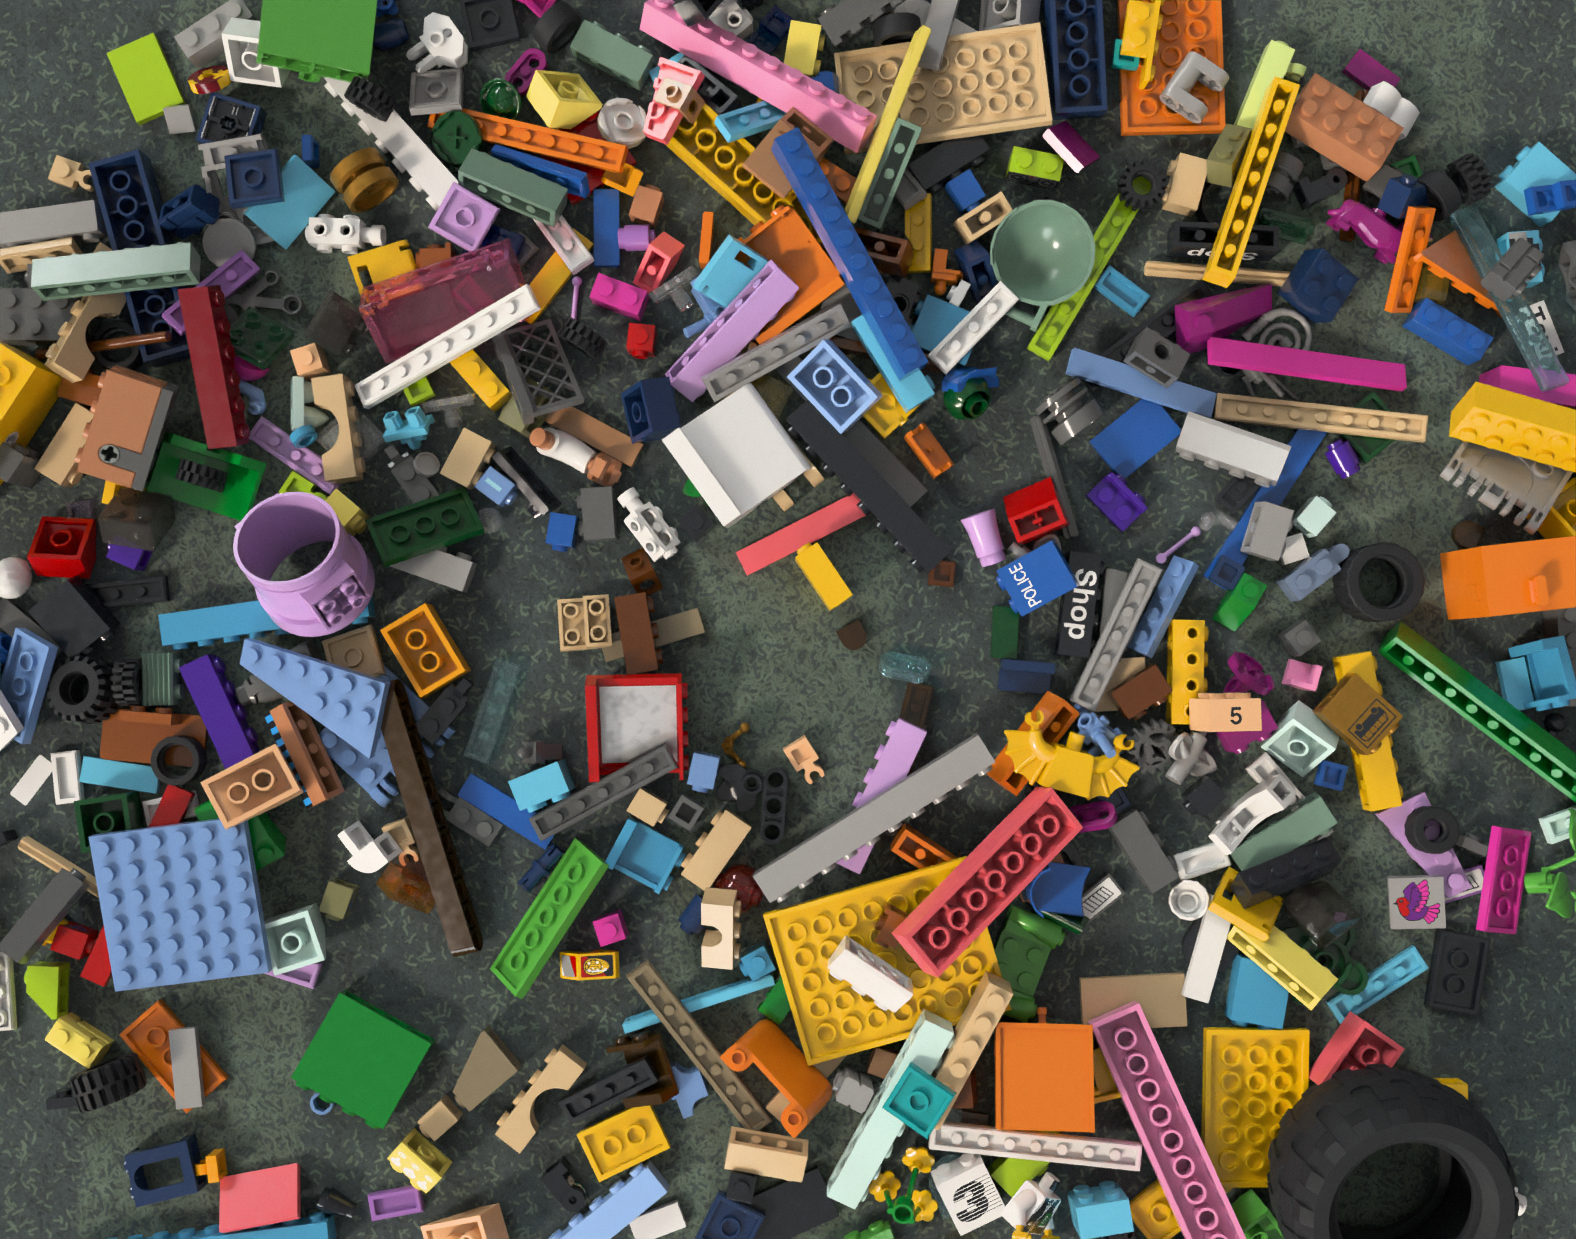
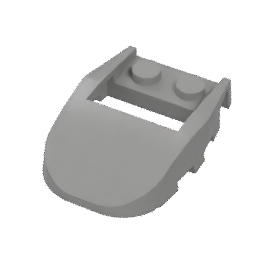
(214, 160)

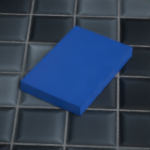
(1135, 437)

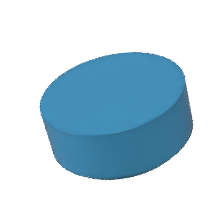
(303, 436)

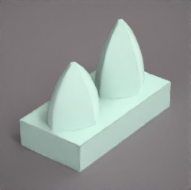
(301, 415)

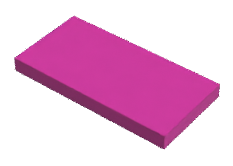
(1503, 880)

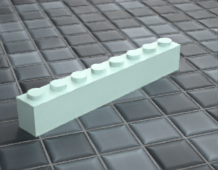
(879, 1128)

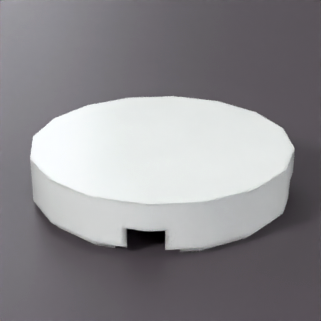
(622, 122)

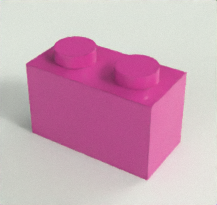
(619, 297)

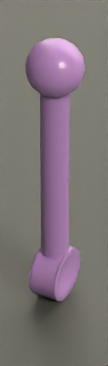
(576, 281)
(1162, 557)

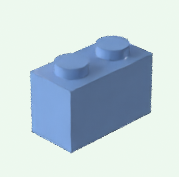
(703, 771)

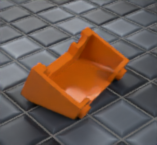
(785, 1068)

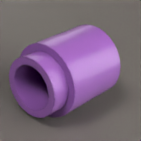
(635, 237)

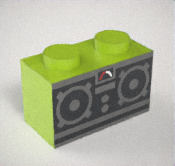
(1034, 168)

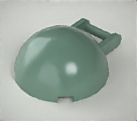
(1042, 255)

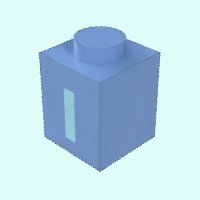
(497, 487)

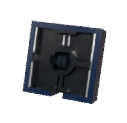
(229, 119)

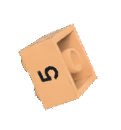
(1225, 712)

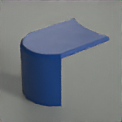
(1058, 889)

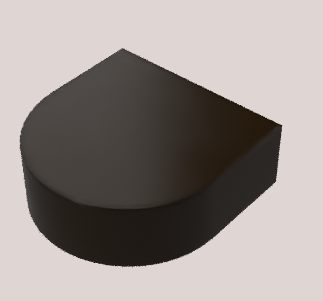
(1466, 534)
(852, 636)

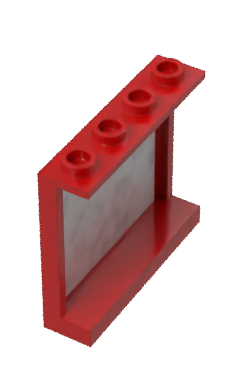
(632, 718)

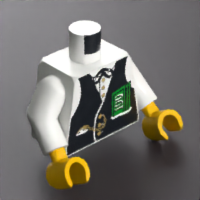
(1033, 1208)

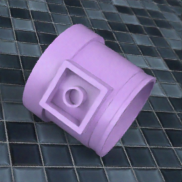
(321, 599)

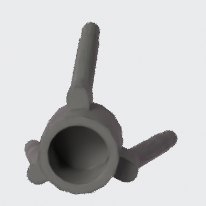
(1271, 379)

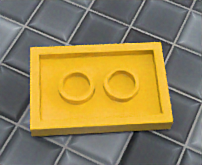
(623, 1140)

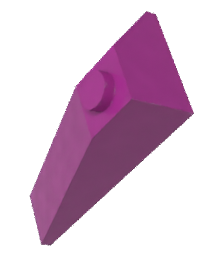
(1219, 315)

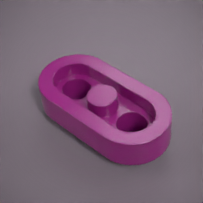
(523, 71)
(1092, 813)

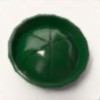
(501, 99)

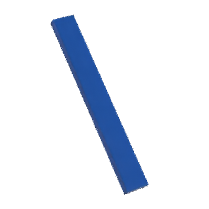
(1303, 447)

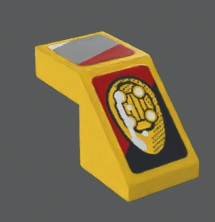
(589, 965)

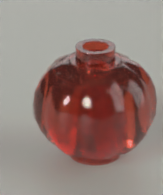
(741, 879)

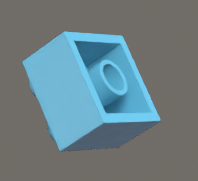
(541, 785)
(1100, 1210)

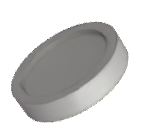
(426, 464)

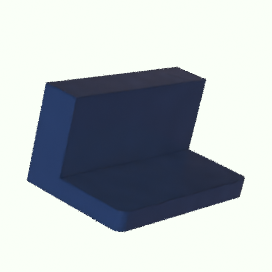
(1025, 676)

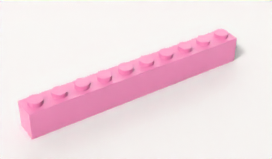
(760, 73)

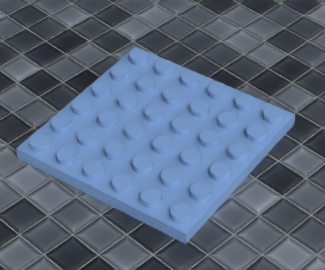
(180, 904)

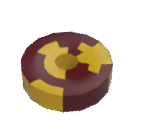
(209, 79)

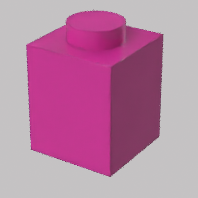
(610, 927)

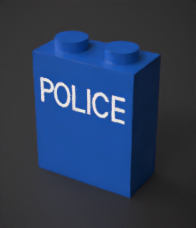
(1037, 578)

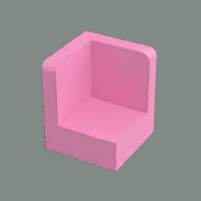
(1301, 675)

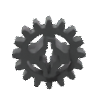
(1159, 735)

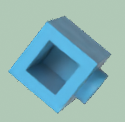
(757, 961)

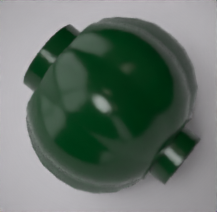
(970, 401)

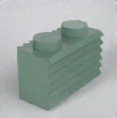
(162, 679)

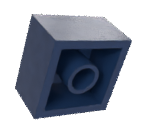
(1318, 285)
(650, 410)

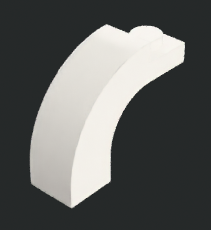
(1249, 810)

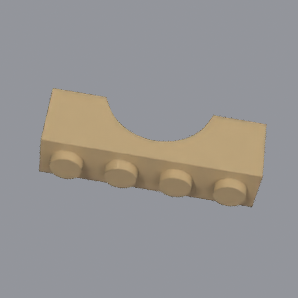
(71, 354)
(343, 460)
(521, 1124)

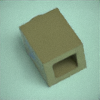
(338, 899)

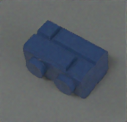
(189, 212)

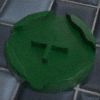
(455, 136)

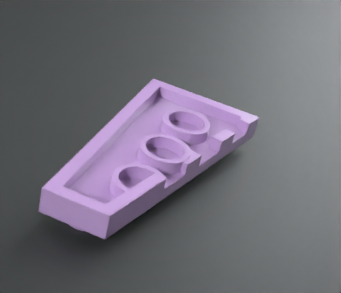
(1432, 864)

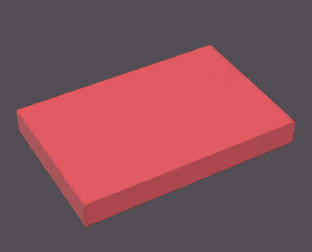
(259, 1198)

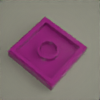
(1070, 146)

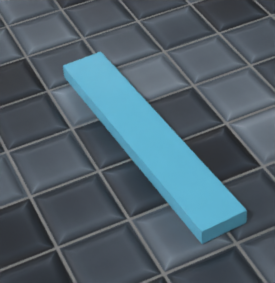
(703, 1000)

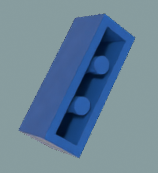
(1447, 331)

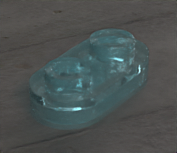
(904, 667)

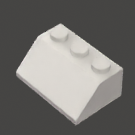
(870, 975)

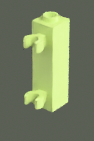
(1273, 63)

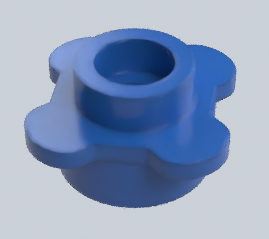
(390, 8)

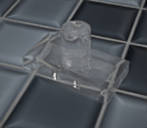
(675, 289)
(451, 407)

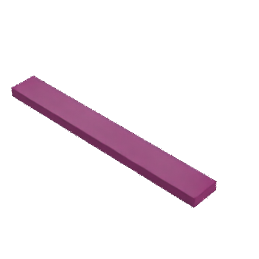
(1306, 364)

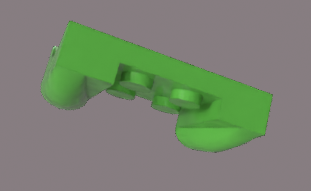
(1022, 954)

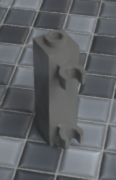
(44, 915)

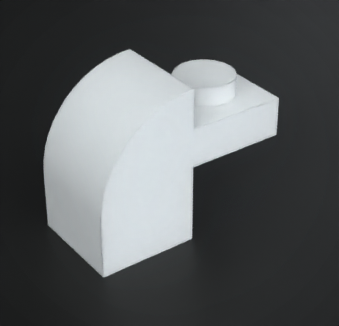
(367, 853)

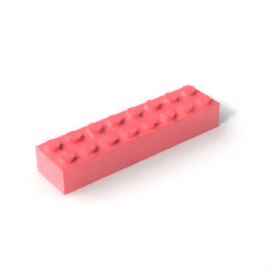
(987, 881)

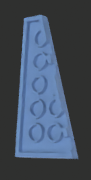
(334, 695)

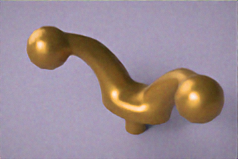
(728, 744)

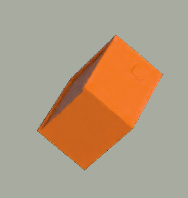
(1510, 578)
(1044, 1076)

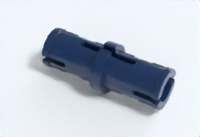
(541, 867)

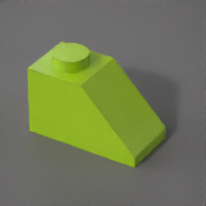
(49, 986)

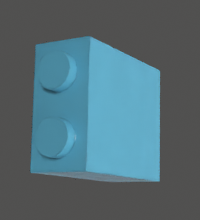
(1534, 168)

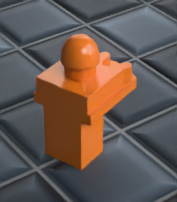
(941, 275)

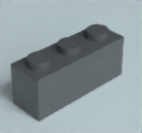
(1144, 850)

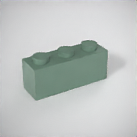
(612, 54)

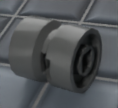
(1283, 173)

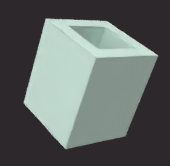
(1313, 516)

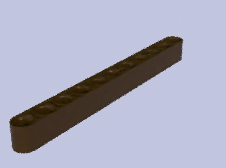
(429, 824)

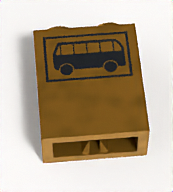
(1358, 714)

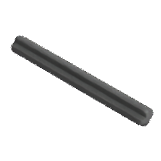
(1052, 470)

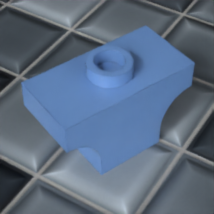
(691, 1087)

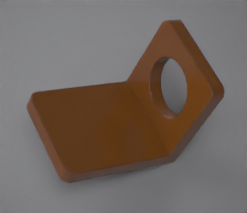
(639, 570)

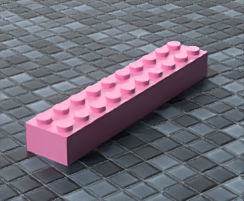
(1164, 1125)

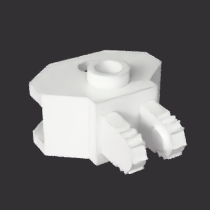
(442, 42)

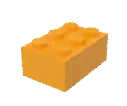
(425, 650)

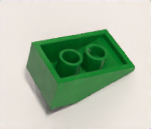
(266, 838)

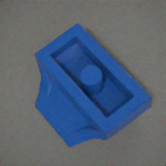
(956, 379)

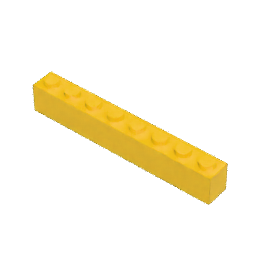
(1250, 182)

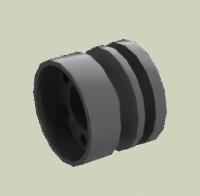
(1069, 411)

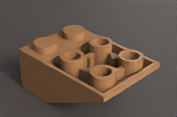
(763, 162)

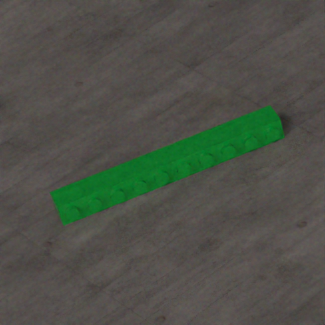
(1481, 707)

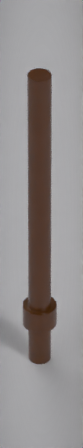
(121, 342)

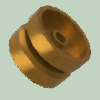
(364, 180)

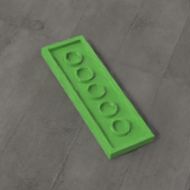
(549, 918)

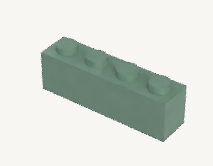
(889, 172)
(513, 187)
(1285, 832)

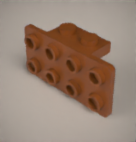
(135, 733)

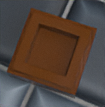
(942, 574)

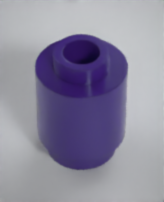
(1342, 458)

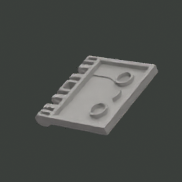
(1515, 478)

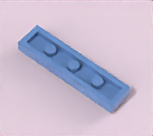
(1163, 606)

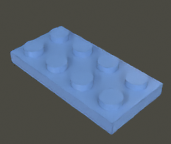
(27, 678)

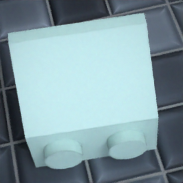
(1301, 739)
(296, 939)

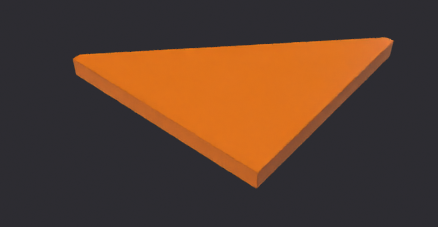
(1451, 260)

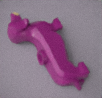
(1370, 227)

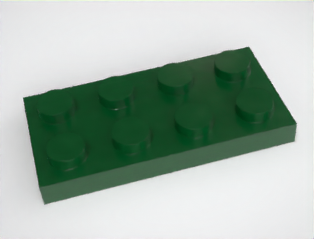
(424, 526)

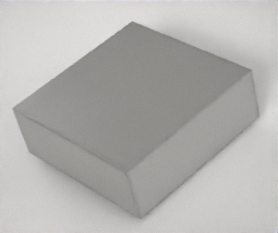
(180, 119)

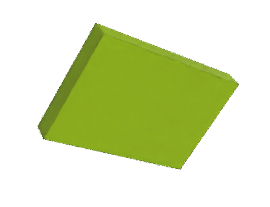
(145, 78)

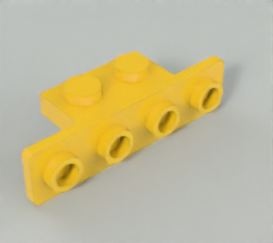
(1139, 35)

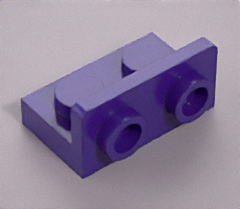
(1117, 501)

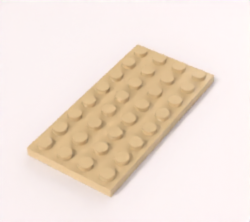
(983, 87)

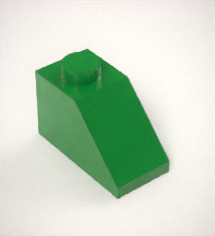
(1240, 602)

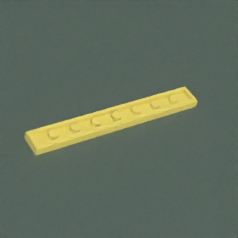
(886, 123)

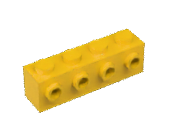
(1185, 667)

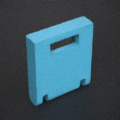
(726, 276)

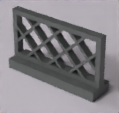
(517, 380)

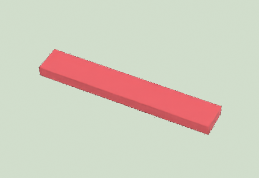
(799, 533)

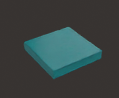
(919, 1100)

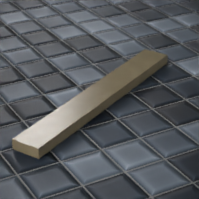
(698, 1046)

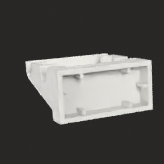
(737, 455)

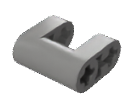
(1191, 70)

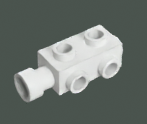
(335, 238)
(649, 526)

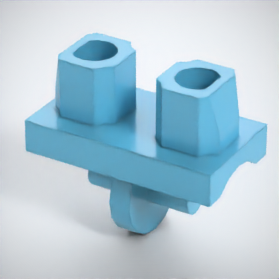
(408, 431)

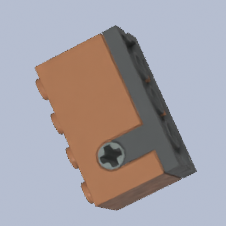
(132, 419)

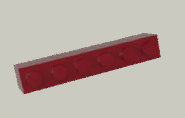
(214, 366)

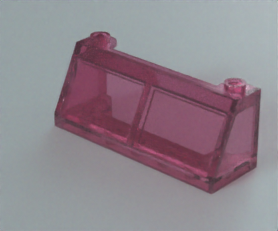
(437, 297)

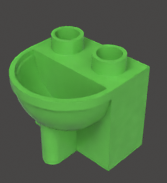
(318, 37)

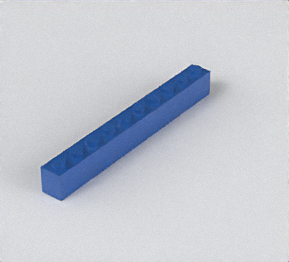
(848, 253)

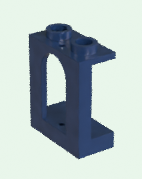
(189, 1156)

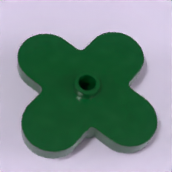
(1350, 973)

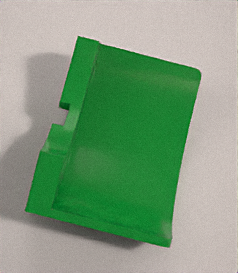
(240, 487)

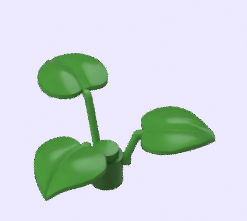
(1556, 885)

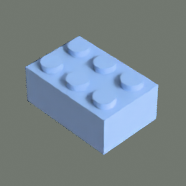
(835, 386)

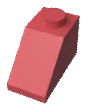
(658, 262)

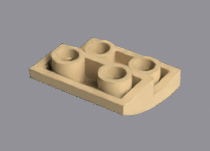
(584, 623)

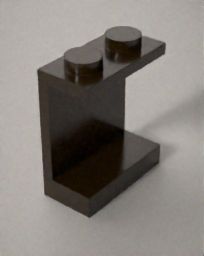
(651, 1045)

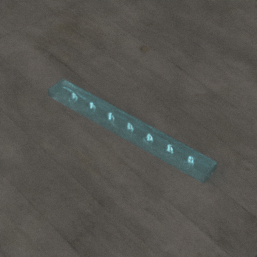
(1516, 310)

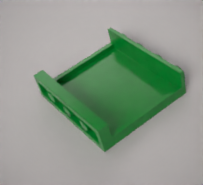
(362, 1059)

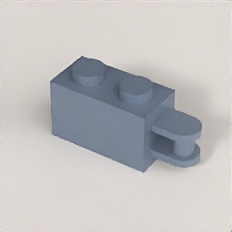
(1312, 572)

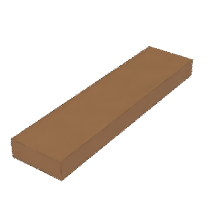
(596, 434)

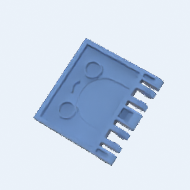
(373, 771)

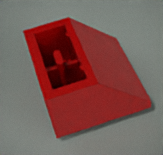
(1035, 511)

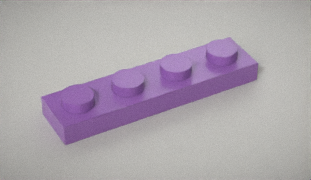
(229, 276)

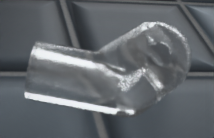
(1215, 518)

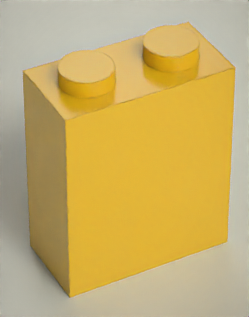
(822, 575)

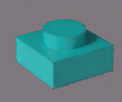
(1123, 61)

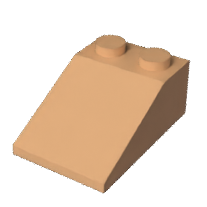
(252, 787)
(477, 1223)

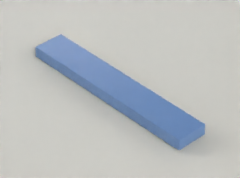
(1132, 382)

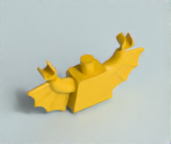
(1068, 766)

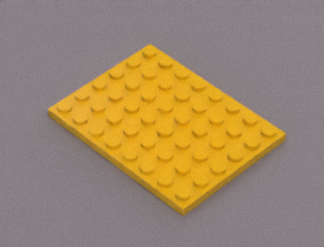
(827, 1011)

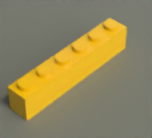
(1378, 770)

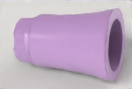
(985, 537)

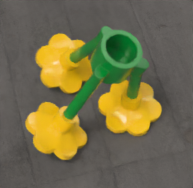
(916, 1204)

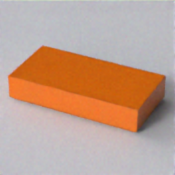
(706, 239)

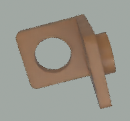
(678, 96)

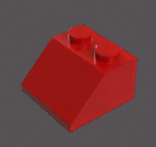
(64, 547)

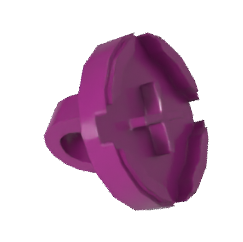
(1247, 675)

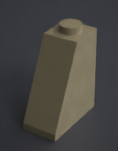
(485, 1070)

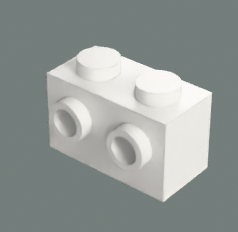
(733, 19)

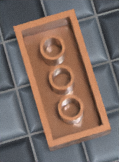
(1342, 127)

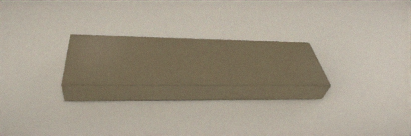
(670, 630)

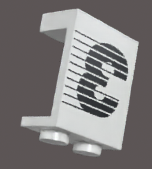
(968, 1192)

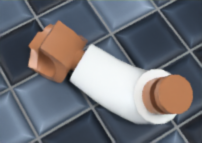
(572, 451)

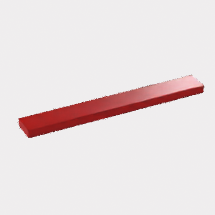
(170, 811)

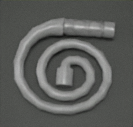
(1268, 317)

